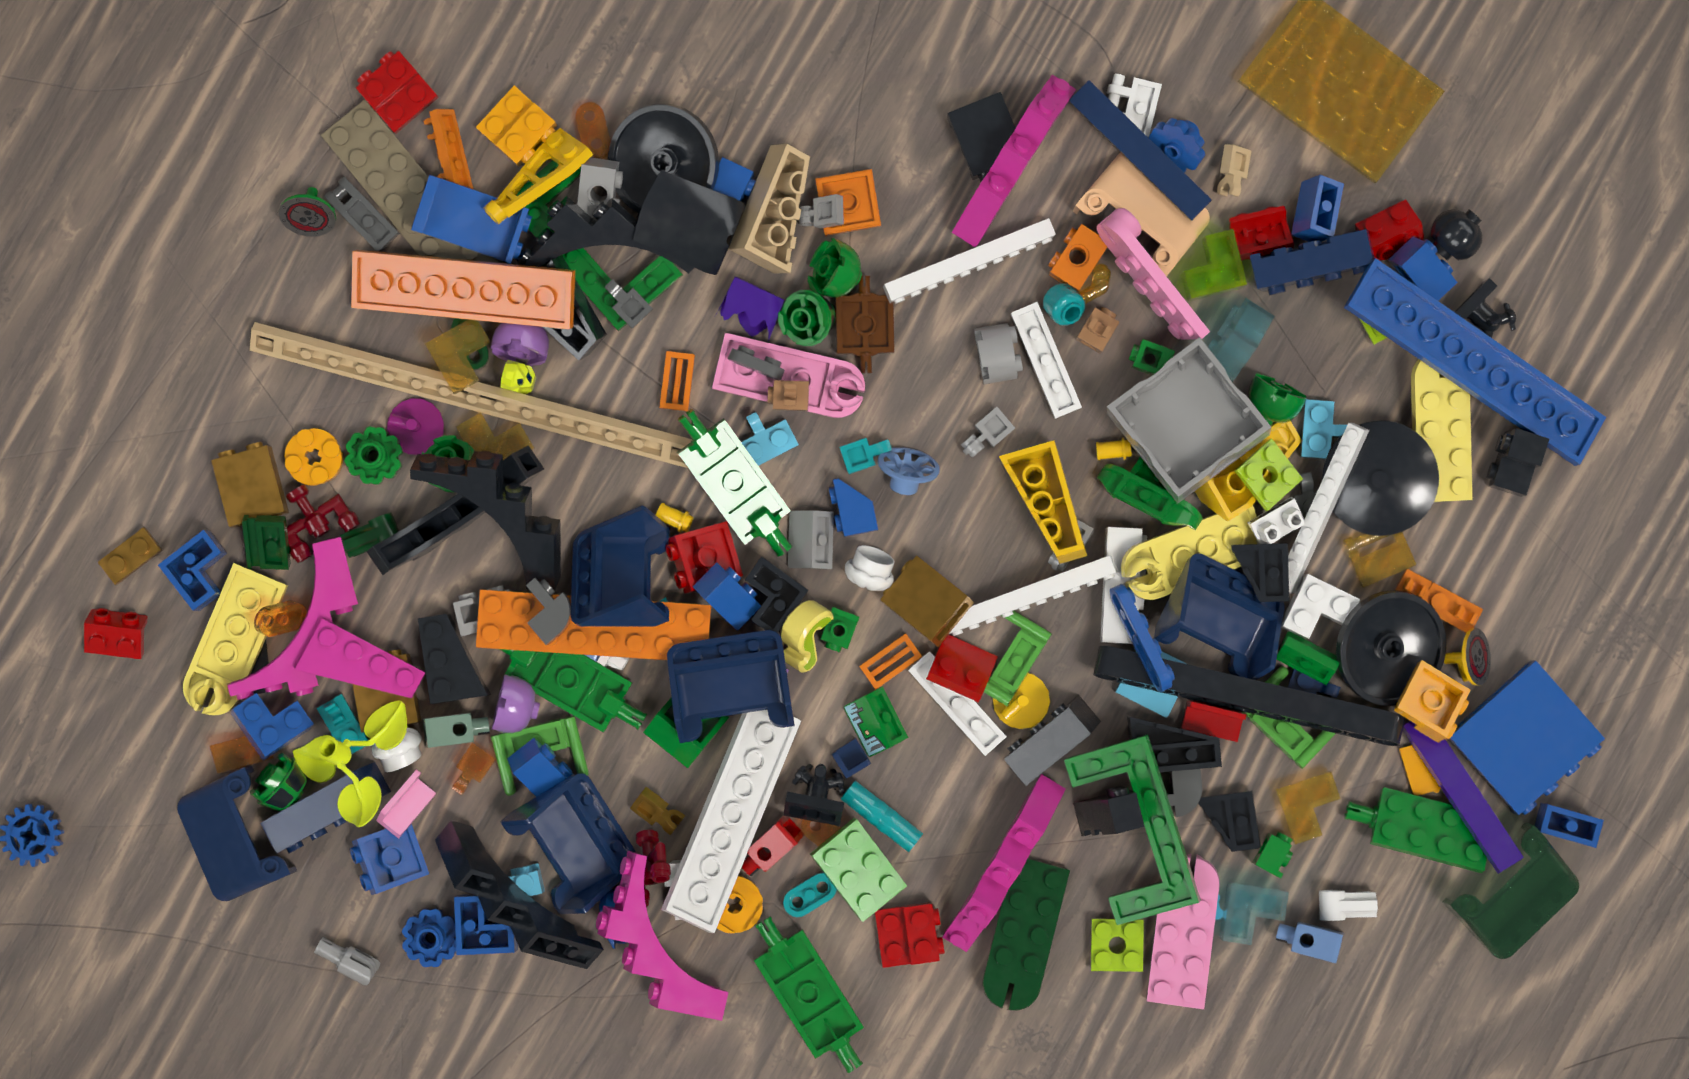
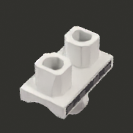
(1277, 522)

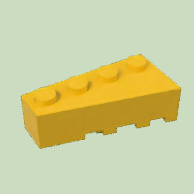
(1044, 489)

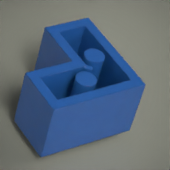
(188, 566)
(269, 732)
(474, 931)

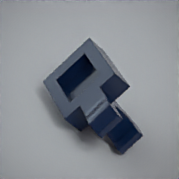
(1307, 684)

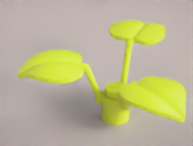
(321, 756)

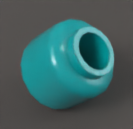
(1064, 304)

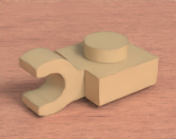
(1235, 167)

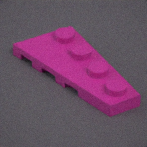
(350, 659)

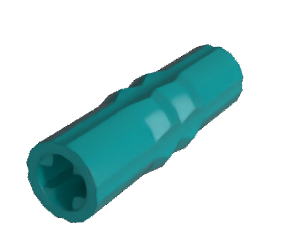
(881, 816)

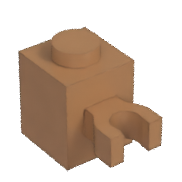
(1098, 329)
(789, 395)

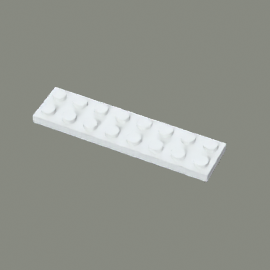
(729, 820)

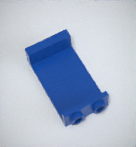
(459, 218)

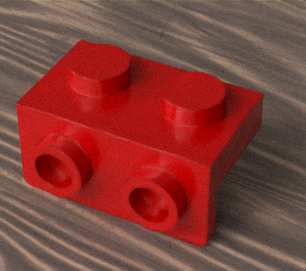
(1391, 229)
(1261, 231)
(114, 633)

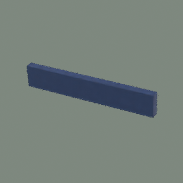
(1140, 150)

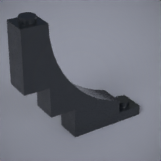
(533, 926)

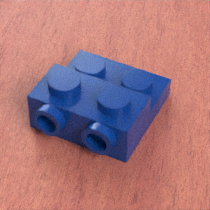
(388, 860)

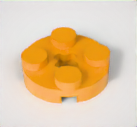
(319, 472)
(749, 914)

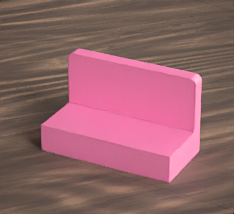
(405, 805)

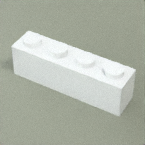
(1117, 544)

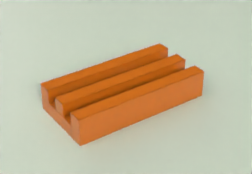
(666, 376)
(870, 675)

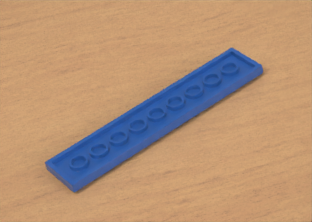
(1474, 361)

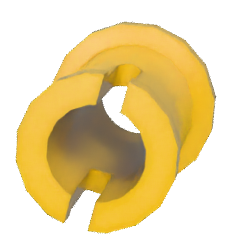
(1113, 449)
(674, 517)

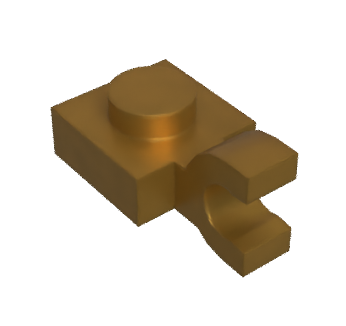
(653, 809)

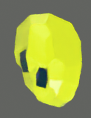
(518, 377)

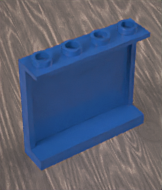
(1526, 737)

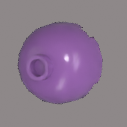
(520, 342)
(515, 705)

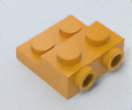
(517, 126)
(1432, 702)

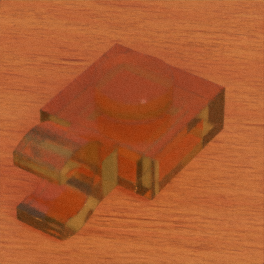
(474, 765)

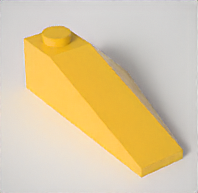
(1227, 492)

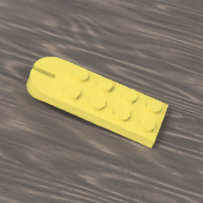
(1444, 421)
(1169, 552)
(230, 639)

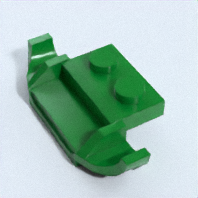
(1146, 493)

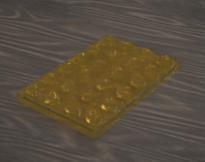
(1341, 87)

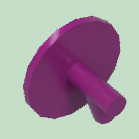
(415, 425)

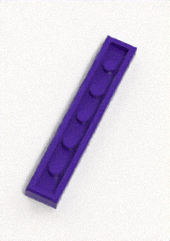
(1465, 799)

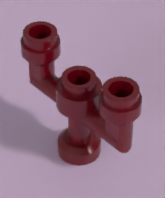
(315, 521)
(656, 867)

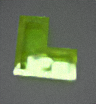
(1223, 270)

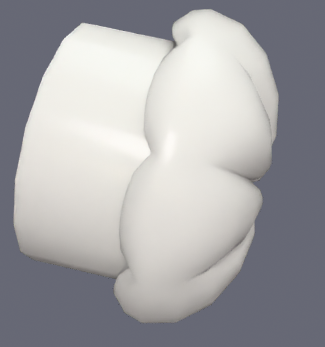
(870, 568)
(403, 754)

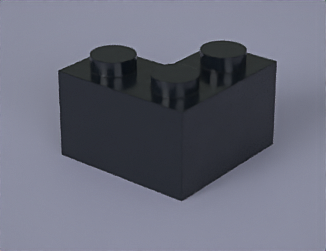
(1516, 460)
(782, 592)

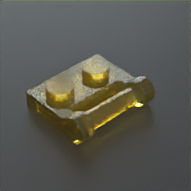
(1381, 562)

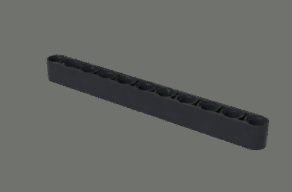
(1256, 697)

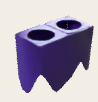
(754, 307)

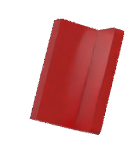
(1212, 721)

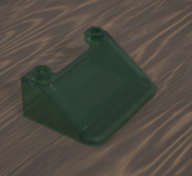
(1522, 902)

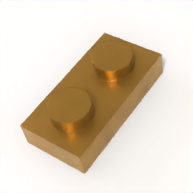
(130, 556)

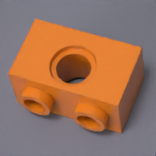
(1076, 274)

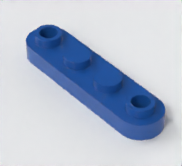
(1146, 647)

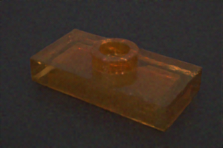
(234, 755)

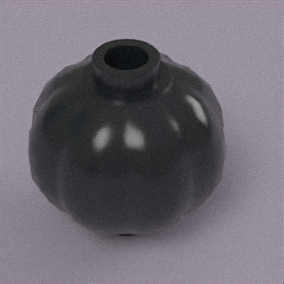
(1457, 234)

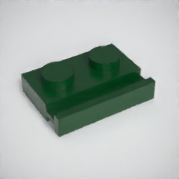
(266, 542)

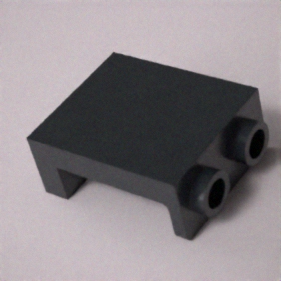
(982, 132)

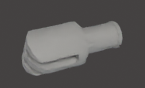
(349, 961)

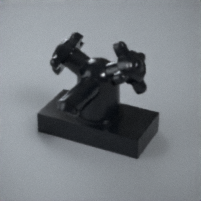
(1482, 314)
(814, 804)

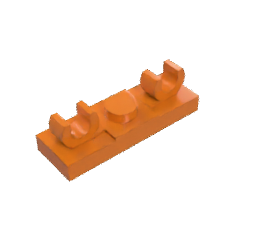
(449, 147)
(1448, 605)

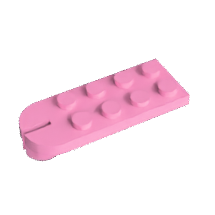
(1120, 235)
(822, 372)
(1185, 945)

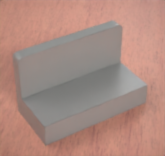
(811, 539)

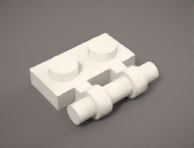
(1141, 100)

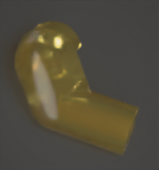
(1099, 284)

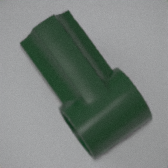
(363, 538)

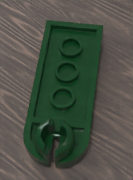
(1024, 935)

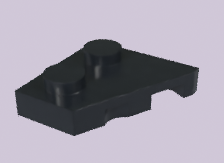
(1266, 569)
(1234, 819)

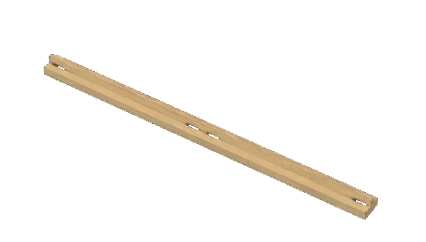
(432, 385)

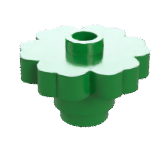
(359, 458)

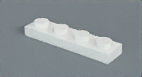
(1046, 360)
(962, 710)

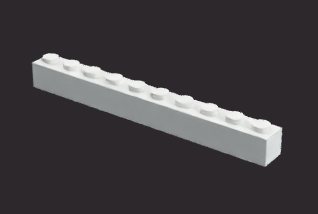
(969, 260)
(1324, 502)
(1036, 593)

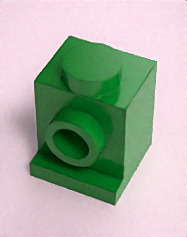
(1160, 353)
(844, 619)
(1274, 853)

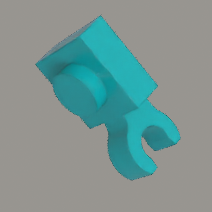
(861, 455)

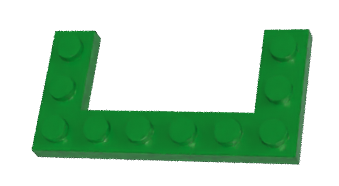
(589, 275)
(1177, 882)

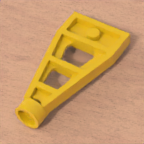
(560, 148)

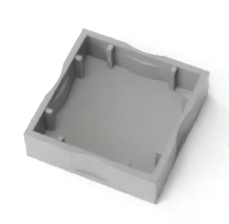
(1188, 420)

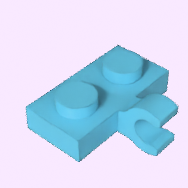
(1319, 429)
(769, 442)

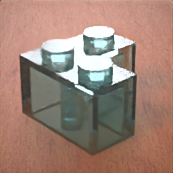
(1240, 336)
(1244, 904)

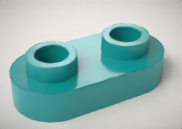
(809, 893)

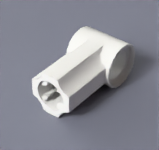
(1338, 904)

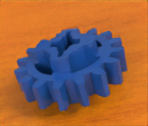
(35, 823)

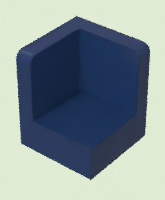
(851, 758)

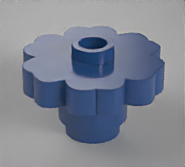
(1180, 142)
(417, 944)

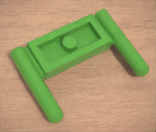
(1017, 659)
(556, 734)
(1288, 736)

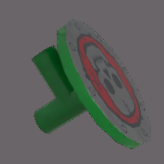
(307, 214)

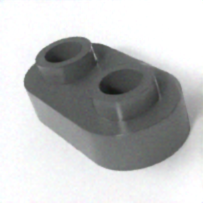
(745, 357)

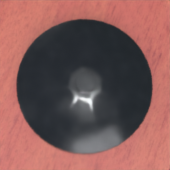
(659, 140)
(1389, 482)
(1385, 642)

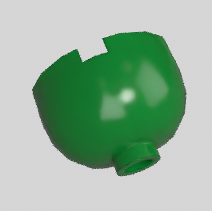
(835, 269)
(1275, 401)

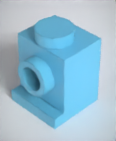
(528, 879)

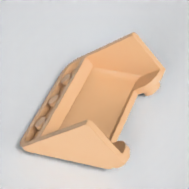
(1128, 188)

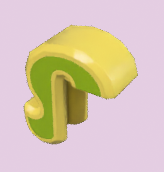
(799, 634)

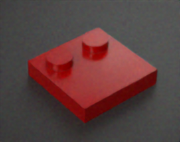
(962, 668)

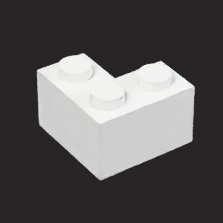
(1316, 599)

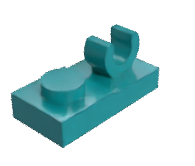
(342, 721)

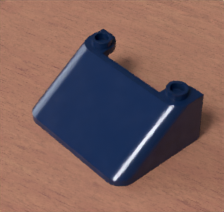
(615, 571)
(1224, 613)
(728, 679)
(223, 839)
(578, 840)

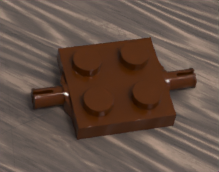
(865, 325)

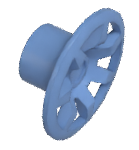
(907, 473)

